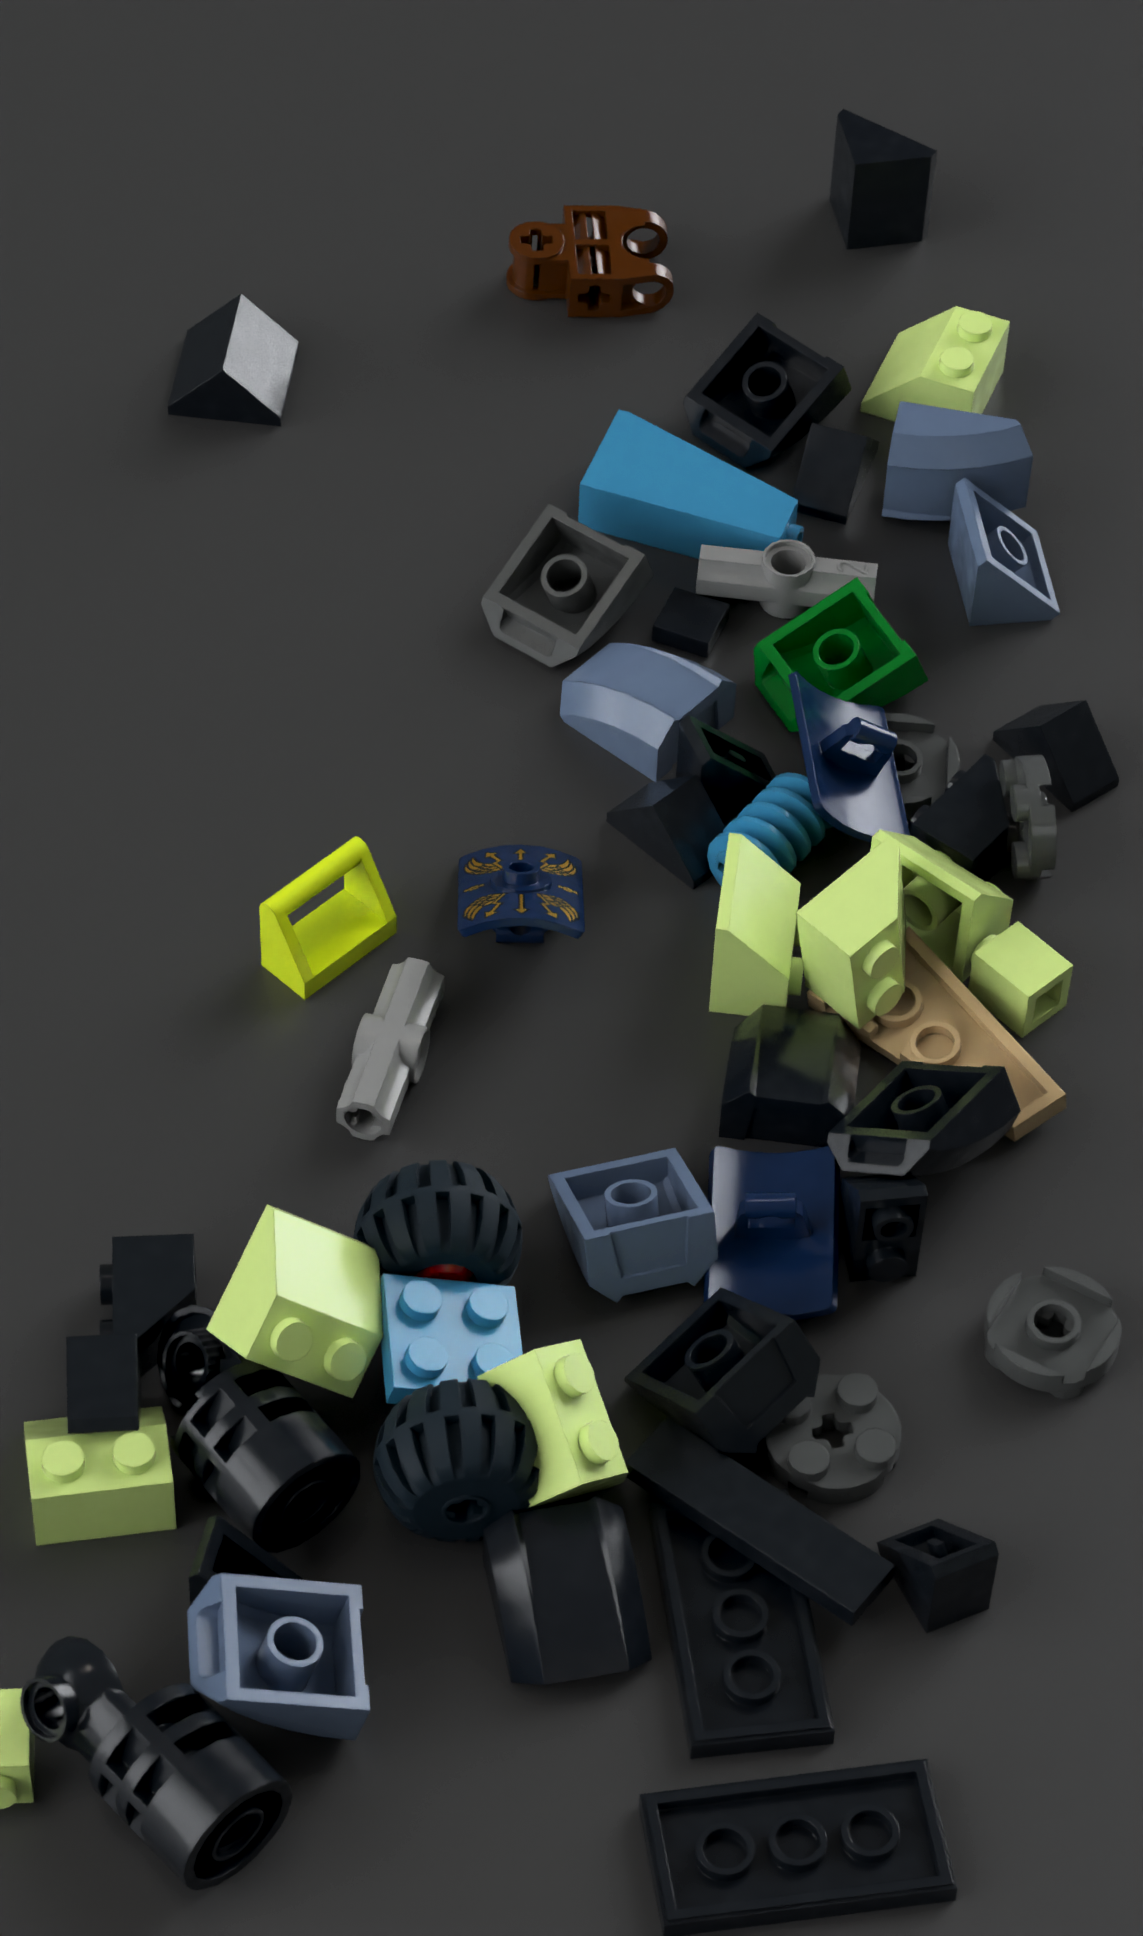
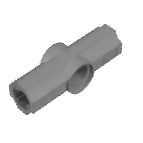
(782, 577)
(390, 1049)

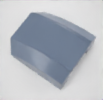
(940, 447)
(637, 696)
(636, 1223)
(281, 1652)

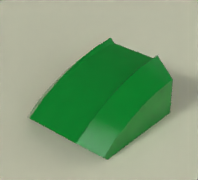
(840, 650)

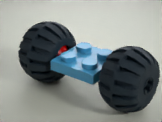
(452, 1444)

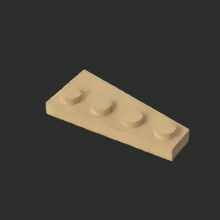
(948, 1025)

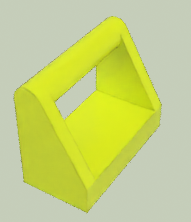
(336, 931)

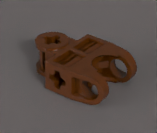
(606, 260)

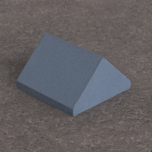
(997, 562)

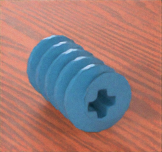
(777, 822)

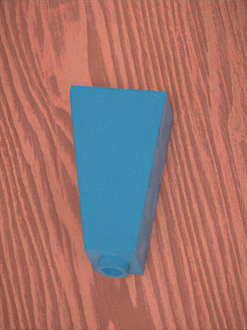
(678, 496)

